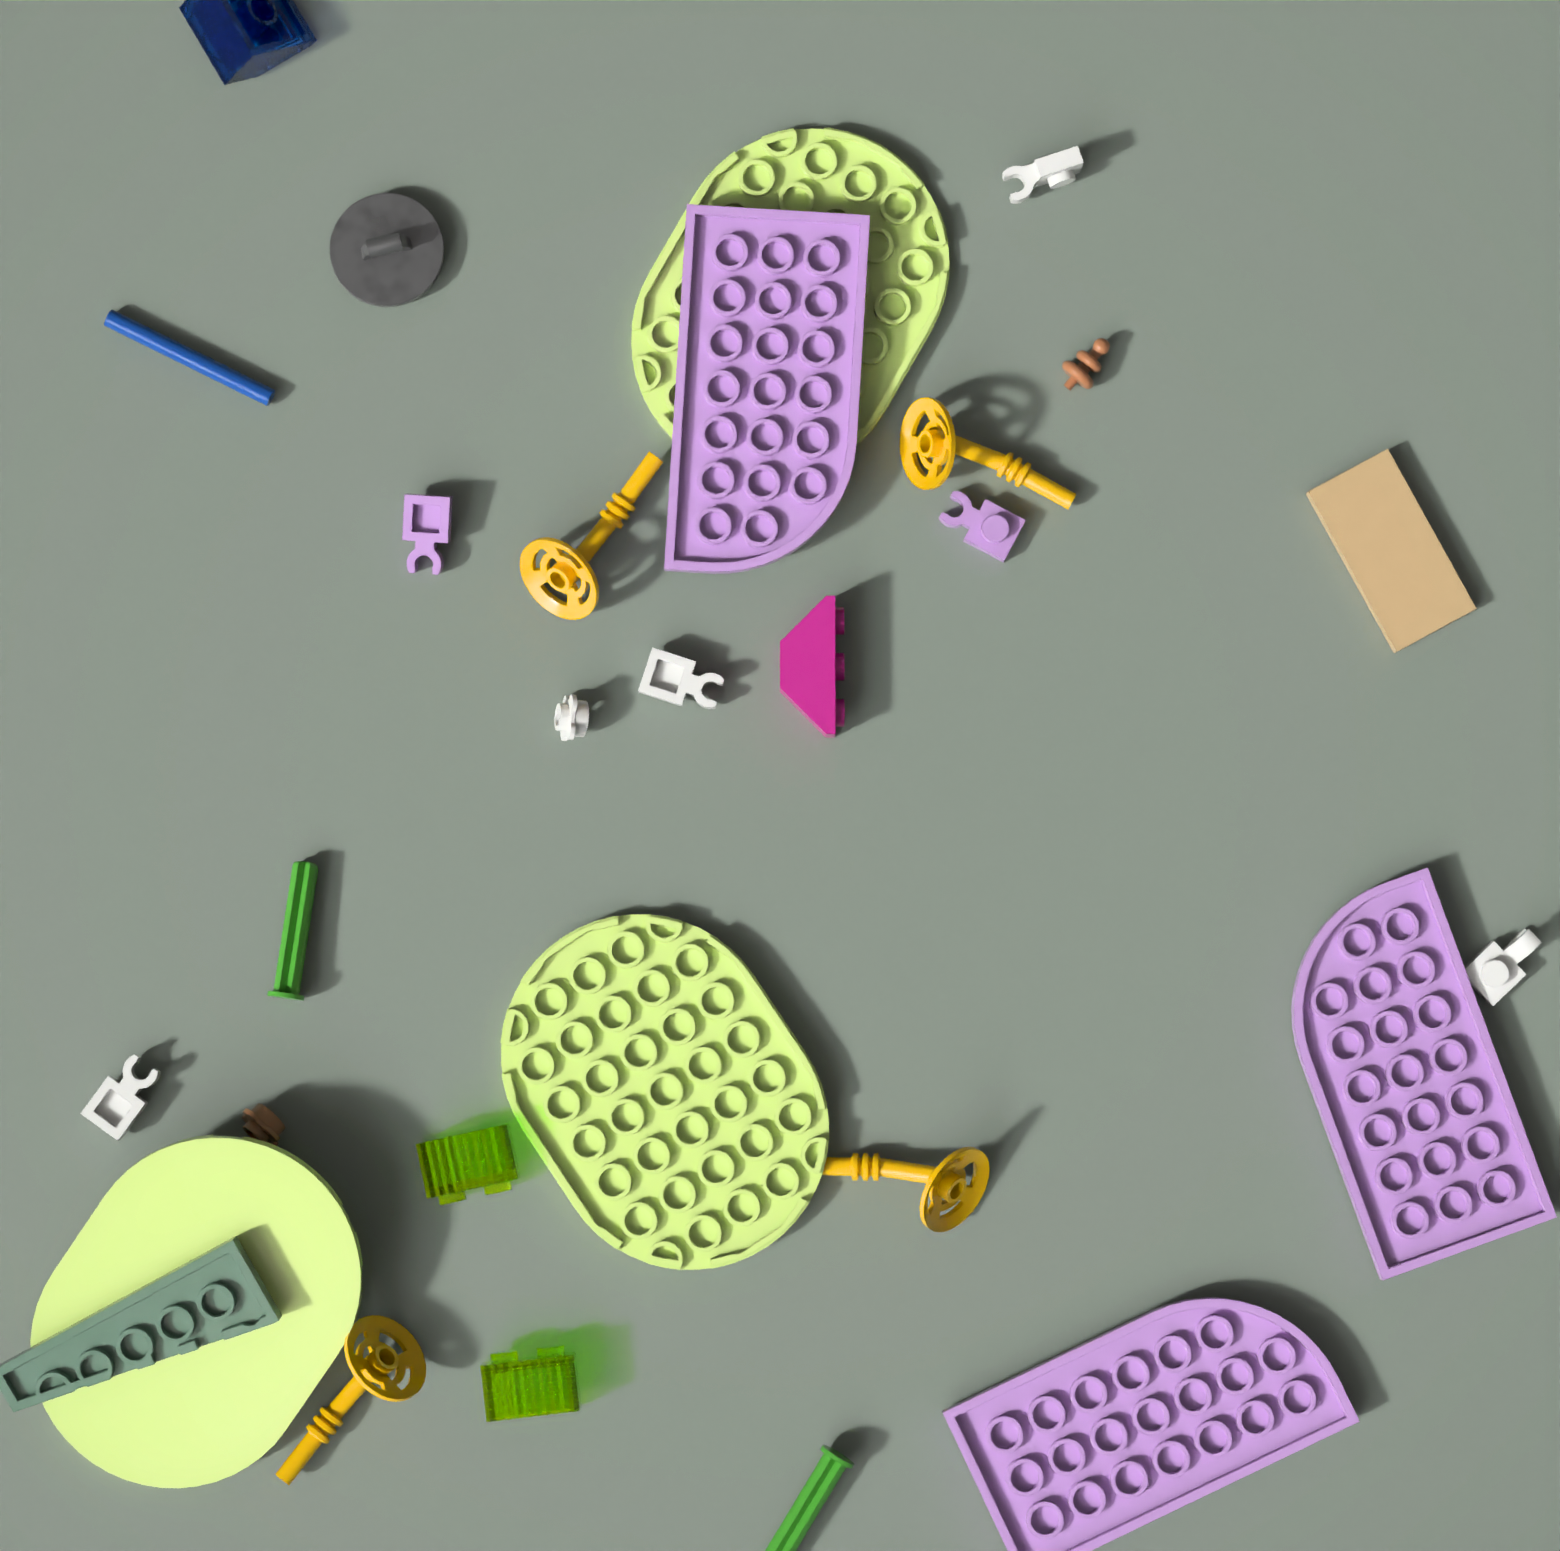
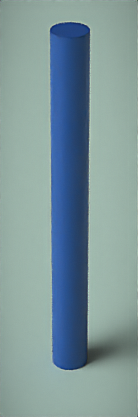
(189, 357)

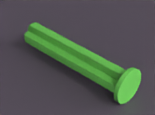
(295, 931)
(810, 1500)

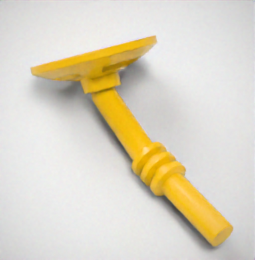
(945, 444)
(576, 564)
(941, 1182)
(373, 1368)

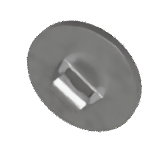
(386, 250)

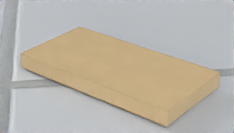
(1390, 551)

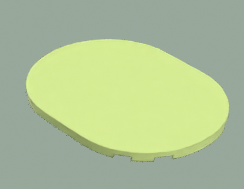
(816, 173)
(664, 1092)
(233, 1398)

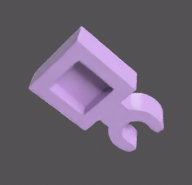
(427, 523)
(990, 528)

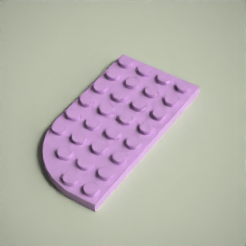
(763, 383)
(1411, 1082)
(1145, 1421)

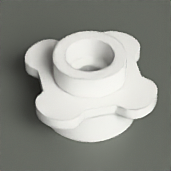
(571, 718)

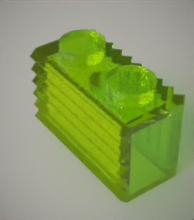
(468, 1162)
(530, 1384)

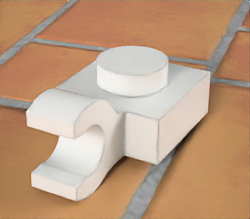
(1056, 169)
(1496, 970)

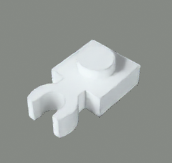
(672, 677)
(117, 1103)

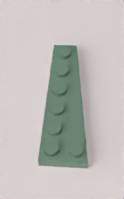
(173, 1315)

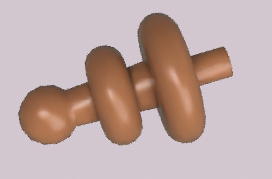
(1087, 362)

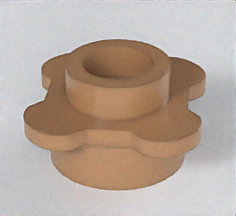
(262, 1124)

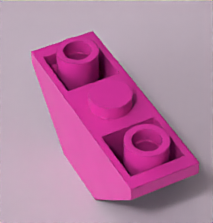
(812, 667)

